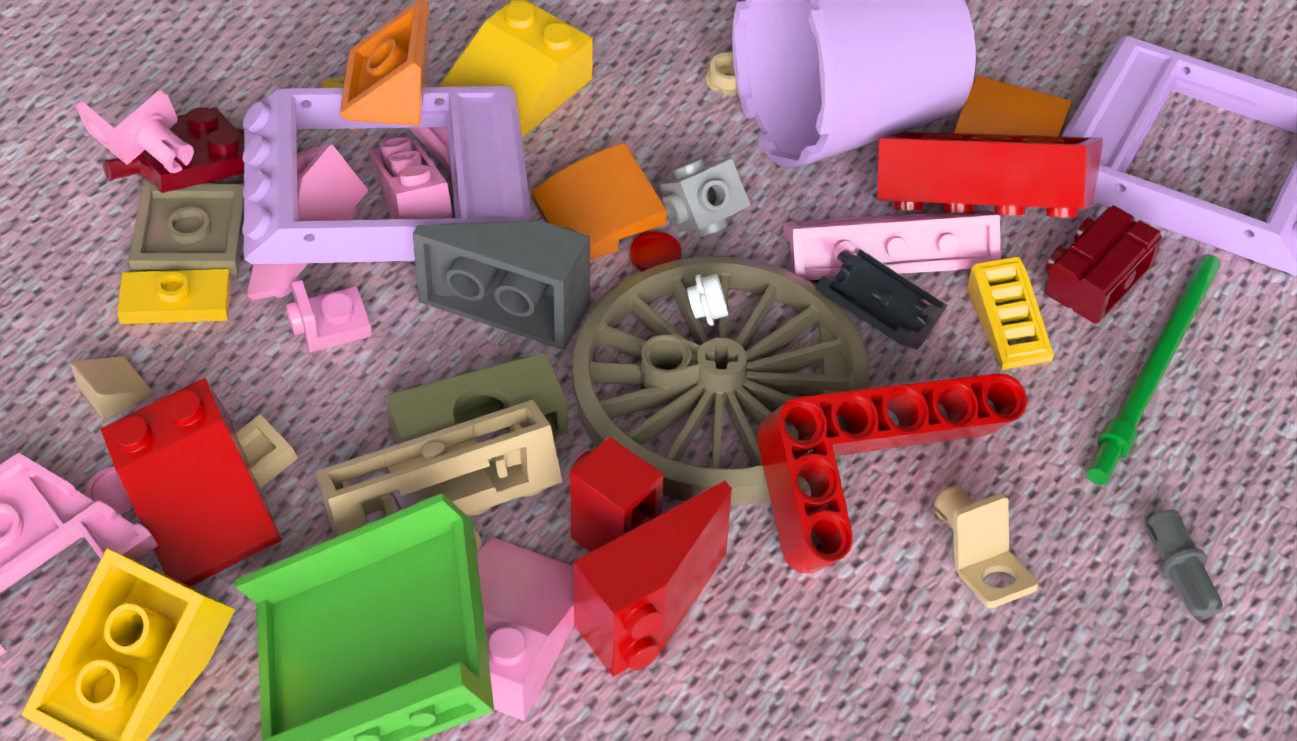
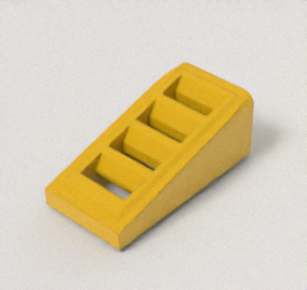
(1003, 282)

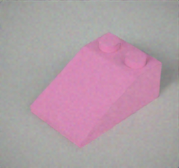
(525, 618)

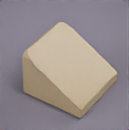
(110, 384)

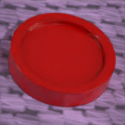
(653, 250)

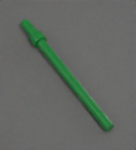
(1120, 432)

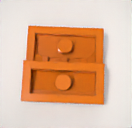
(1011, 110)
(602, 199)

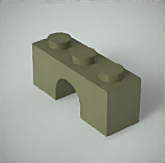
(478, 393)

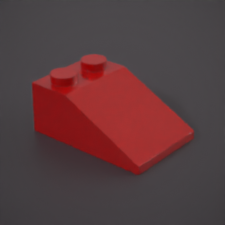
(191, 483)
(646, 581)

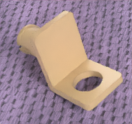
(983, 545)

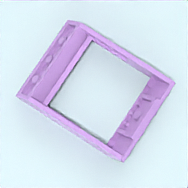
(1122, 112)
(483, 161)

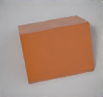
(389, 71)

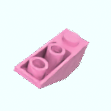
(410, 180)
(325, 193)

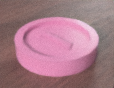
(109, 489)

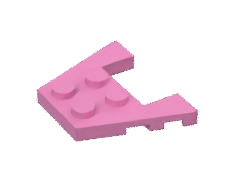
(47, 514)

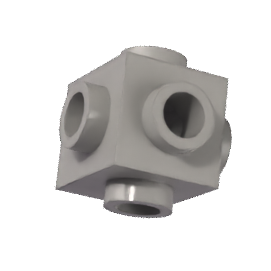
(703, 195)

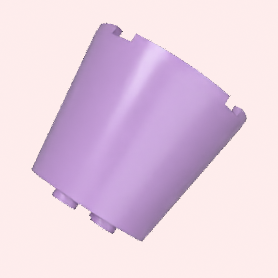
(848, 70)

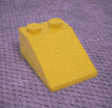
(529, 53)
(126, 654)

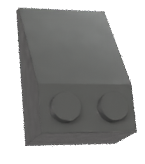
(507, 276)

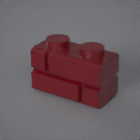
(1101, 263)

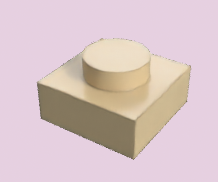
(265, 449)

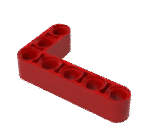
(869, 430)

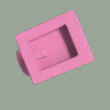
(327, 317)

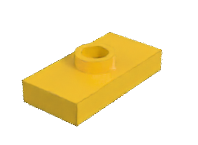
(174, 296)

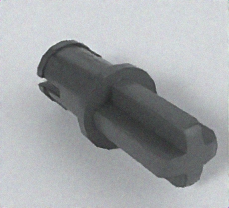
(1184, 564)

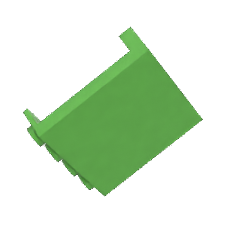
(374, 631)

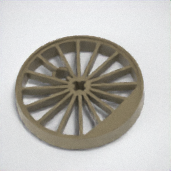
(711, 370)

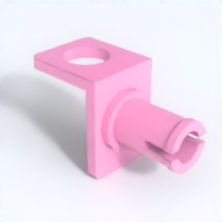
(142, 130)

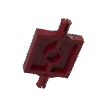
(216, 154)

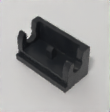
(883, 298)

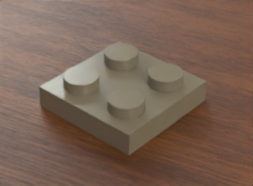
(188, 228)

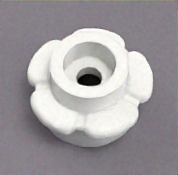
(707, 298)

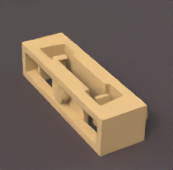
(447, 464)

